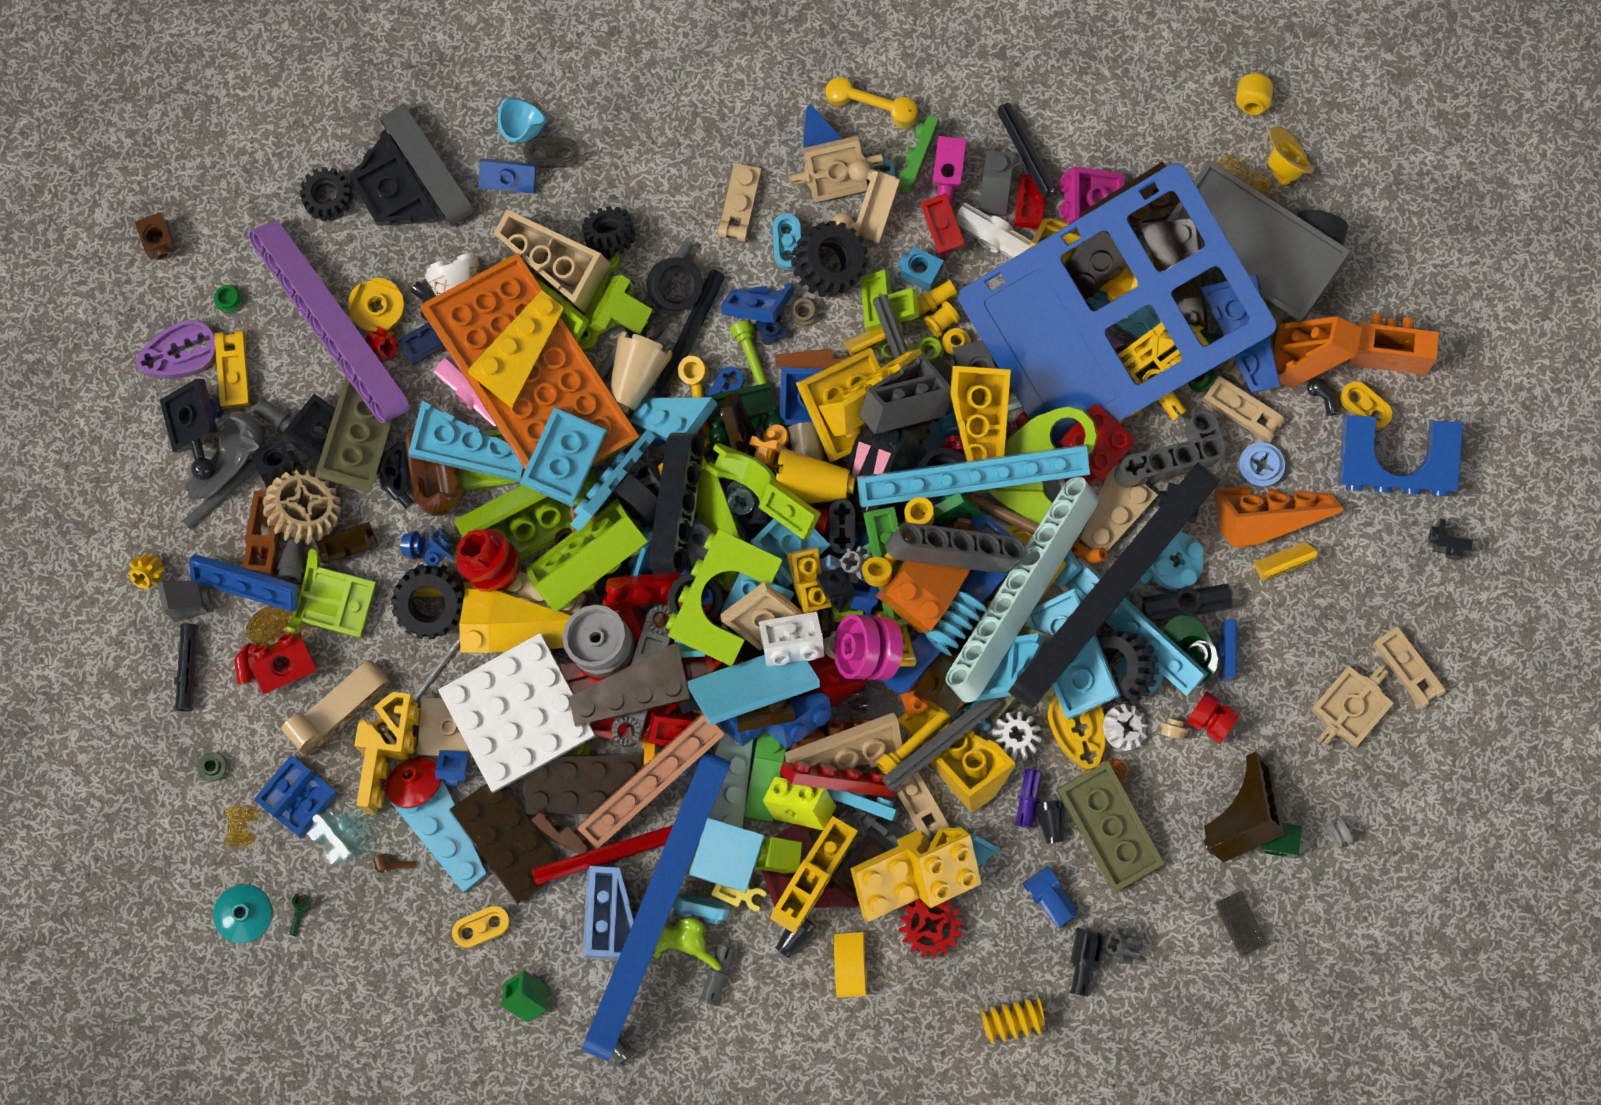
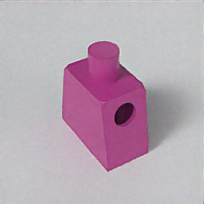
(949, 157)

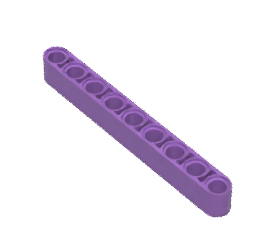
(329, 321)

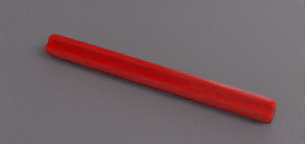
(601, 855)

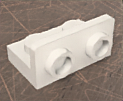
(791, 639)

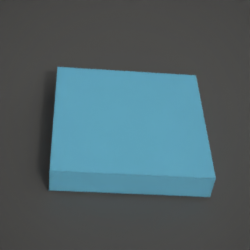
(727, 855)

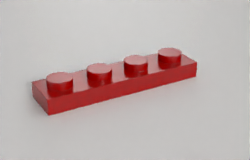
(830, 778)

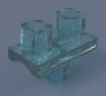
(338, 832)

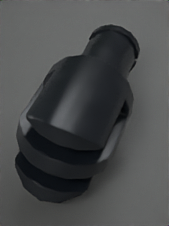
(1086, 959)

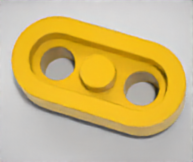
(1368, 403)
(481, 927)

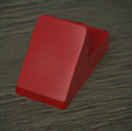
(667, 726)

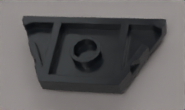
(390, 187)

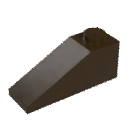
(933, 686)

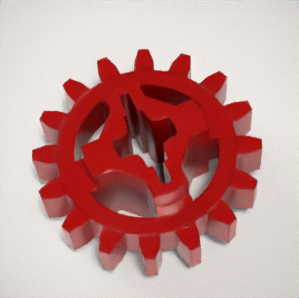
(937, 938)

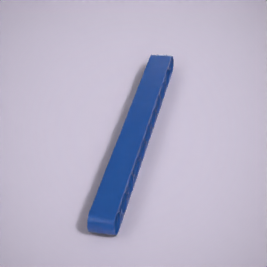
(656, 906)

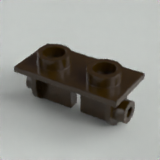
(346, 543)

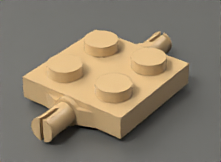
(828, 169)
(1352, 706)

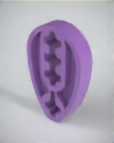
(189, 363)

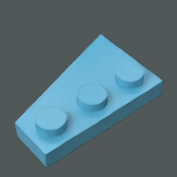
(671, 415)

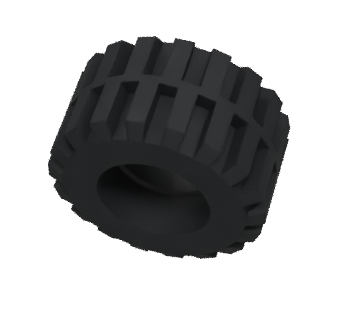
(847, 248)
(414, 620)
(1139, 661)

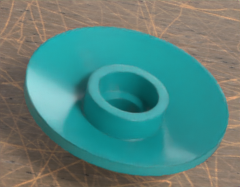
(255, 920)

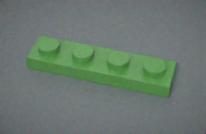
(880, 526)

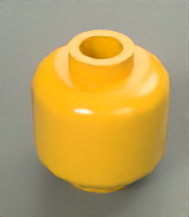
(1254, 93)

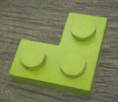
(903, 302)

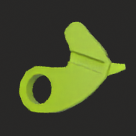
(1034, 436)

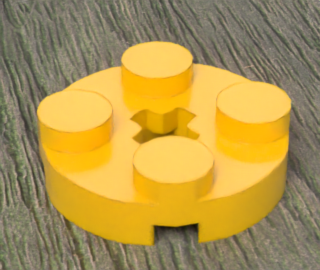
(371, 292)

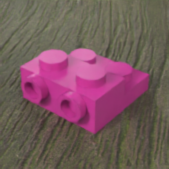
(1084, 188)

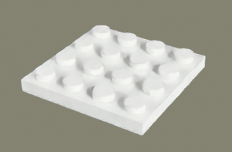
(515, 713)

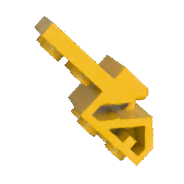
(400, 714)
(917, 872)

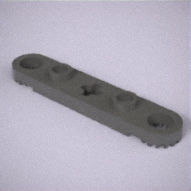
(650, 641)

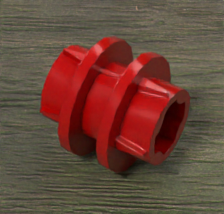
(487, 560)

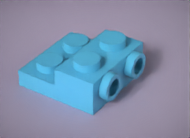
(779, 541)

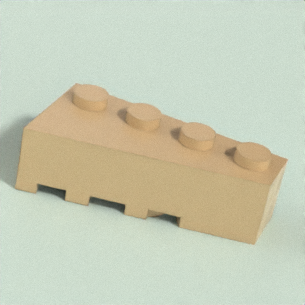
(561, 261)

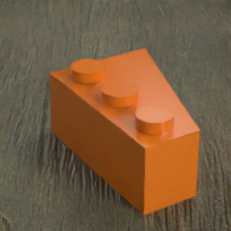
(1313, 347)

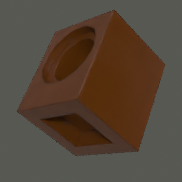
(153, 226)

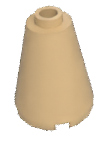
(636, 369)

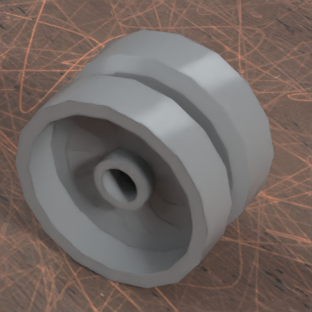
(598, 641)

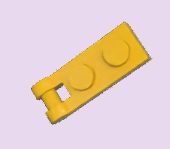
(232, 370)

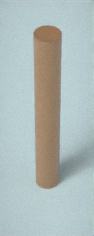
(1003, 513)

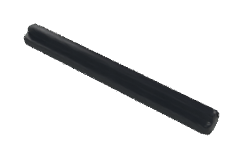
(689, 332)

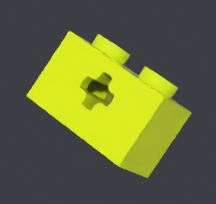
(799, 804)

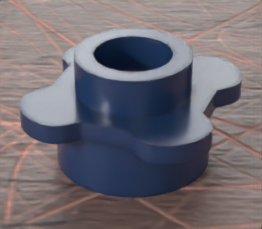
(769, 337)

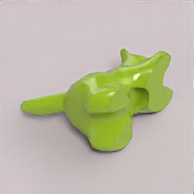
(686, 937)

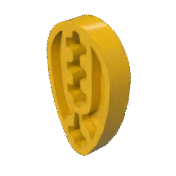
(1070, 742)

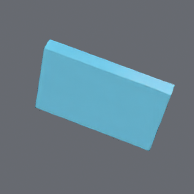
(563, 456)

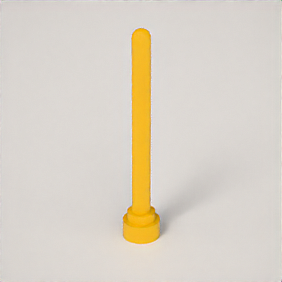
(888, 762)

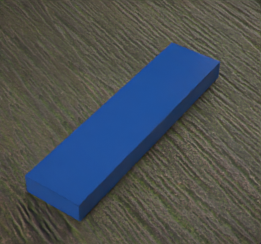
(244, 583)

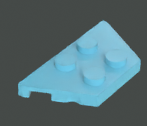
(1014, 663)

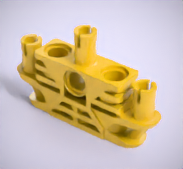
(1148, 351)

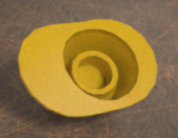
(1287, 157)

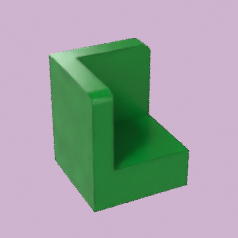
(525, 996)

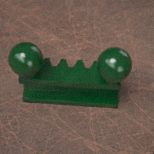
(756, 401)

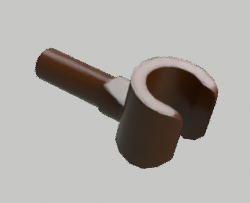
(383, 864)

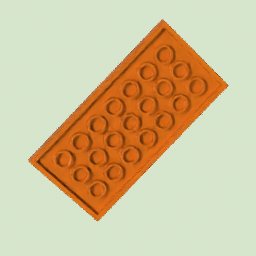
(476, 314)

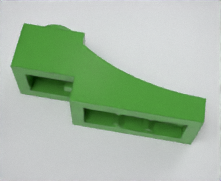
(766, 766)

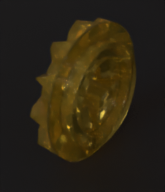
(261, 620)

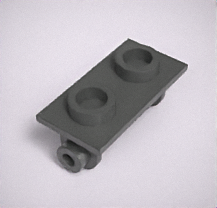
(881, 830)

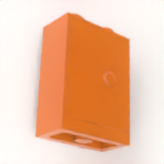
(1395, 347)

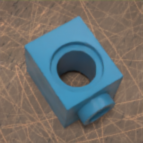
(922, 280)

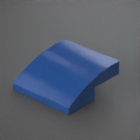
(296, 796)

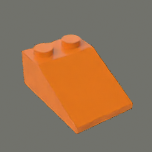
(922, 592)

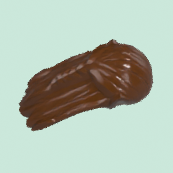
(434, 485)

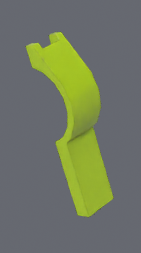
(773, 497)

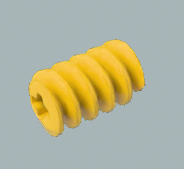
(1013, 1021)

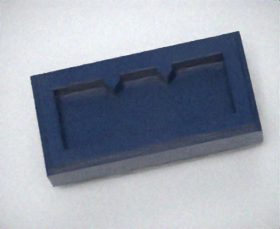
(421, 343)

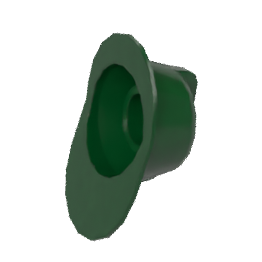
(1195, 641)

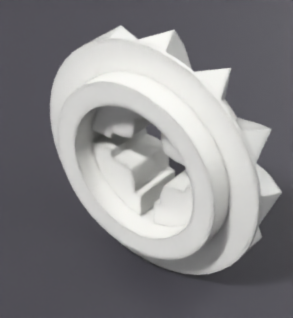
(1114, 731)

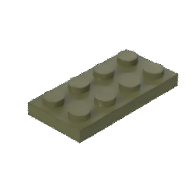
(353, 442)
(1110, 826)

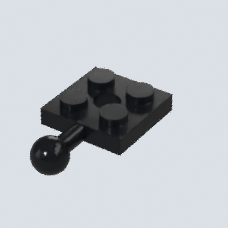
(176, 406)
(301, 429)

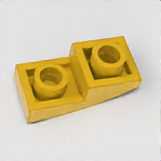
(804, 567)
(850, 965)

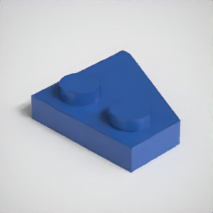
(757, 303)

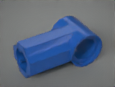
(1048, 893)

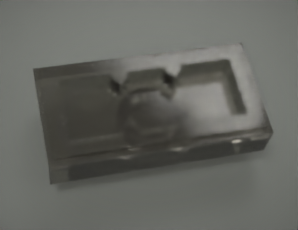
(1240, 924)

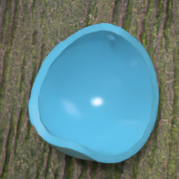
(519, 120)

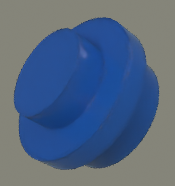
(412, 545)

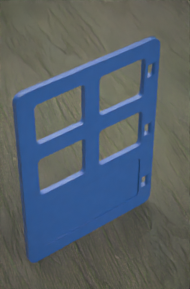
(1059, 344)

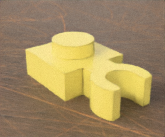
(735, 897)

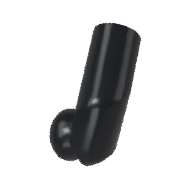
(1327, 392)

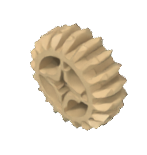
(291, 517)

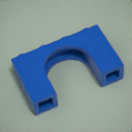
(1436, 473)

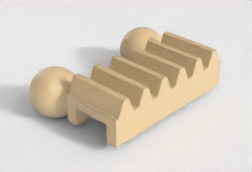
(876, 204)

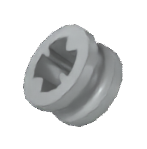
(1339, 833)

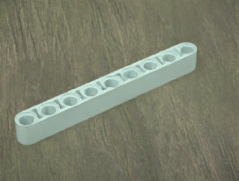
(1022, 590)

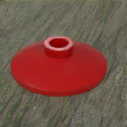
(412, 782)

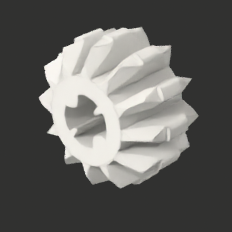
(1020, 726)

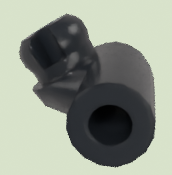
(422, 293)

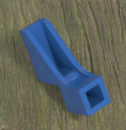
(810, 713)

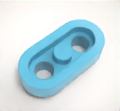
(783, 242)
(710, 909)

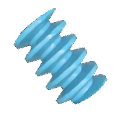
(953, 621)

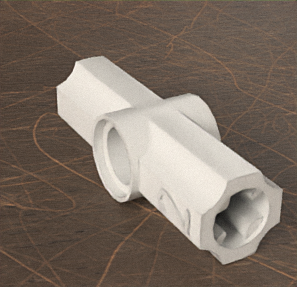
(991, 231)

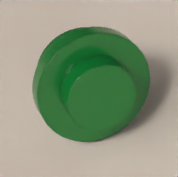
(228, 298)

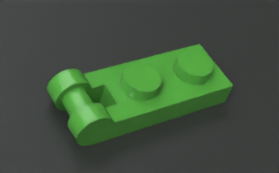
(917, 156)

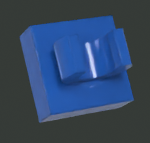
(452, 766)

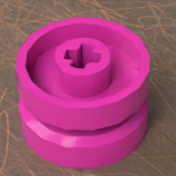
(868, 647)

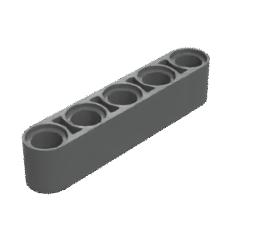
(427, 165)
(955, 548)

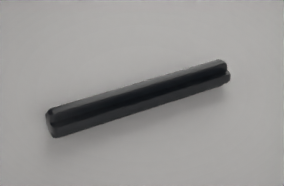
(1026, 150)

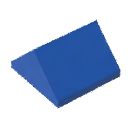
(791, 402)

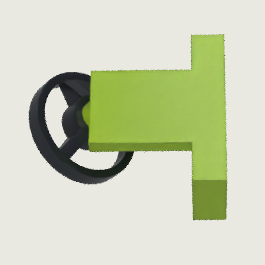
(625, 310)

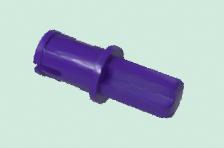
(1028, 798)

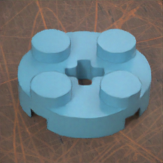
(1190, 565)

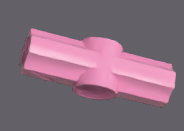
(452, 376)

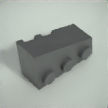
(906, 398)

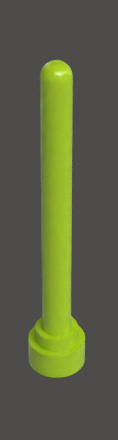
(743, 333)

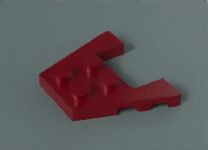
(778, 882)

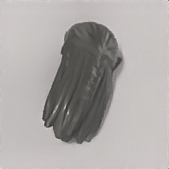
(237, 443)

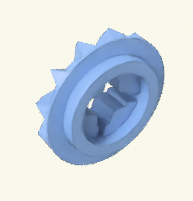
(1256, 452)

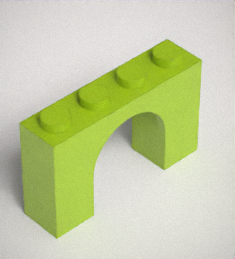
(691, 623)

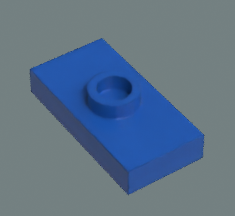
(507, 175)
(1228, 650)

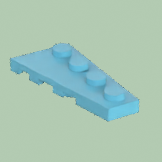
(455, 444)

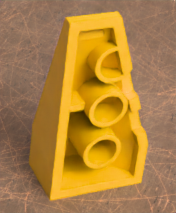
(844, 409)
(981, 409)
(501, 622)
(970, 766)

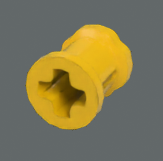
(941, 319)

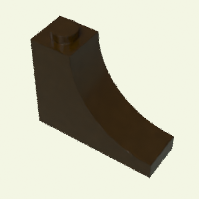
(1250, 818)

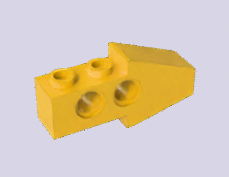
(813, 875)

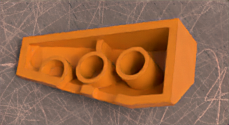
(1259, 518)

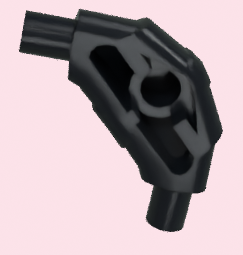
(394, 474)

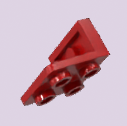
(1110, 446)

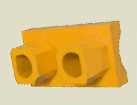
(774, 440)

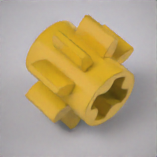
(146, 571)

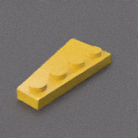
(515, 352)

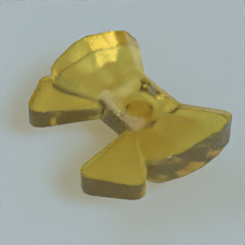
(236, 816)

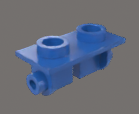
(437, 546)

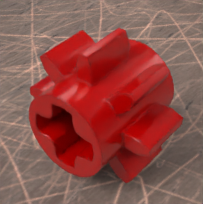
(382, 343)

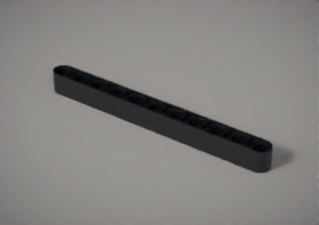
(1114, 586)

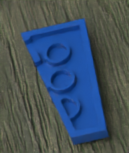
(1258, 360)

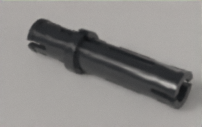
(186, 667)

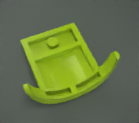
(332, 600)

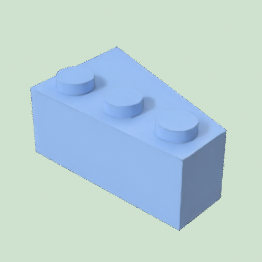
(606, 914)

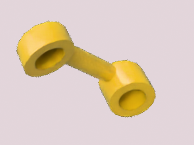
(840, 92)
(695, 373)
(878, 570)

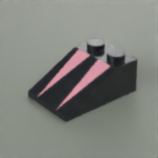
(882, 454)

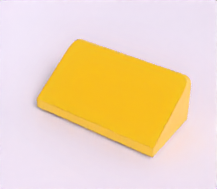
(872, 339)
(1285, 561)

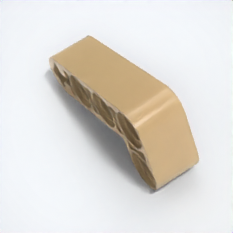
(335, 708)

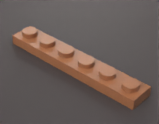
(650, 780)

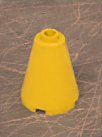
(812, 478)

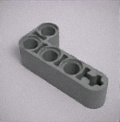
(1168, 455)

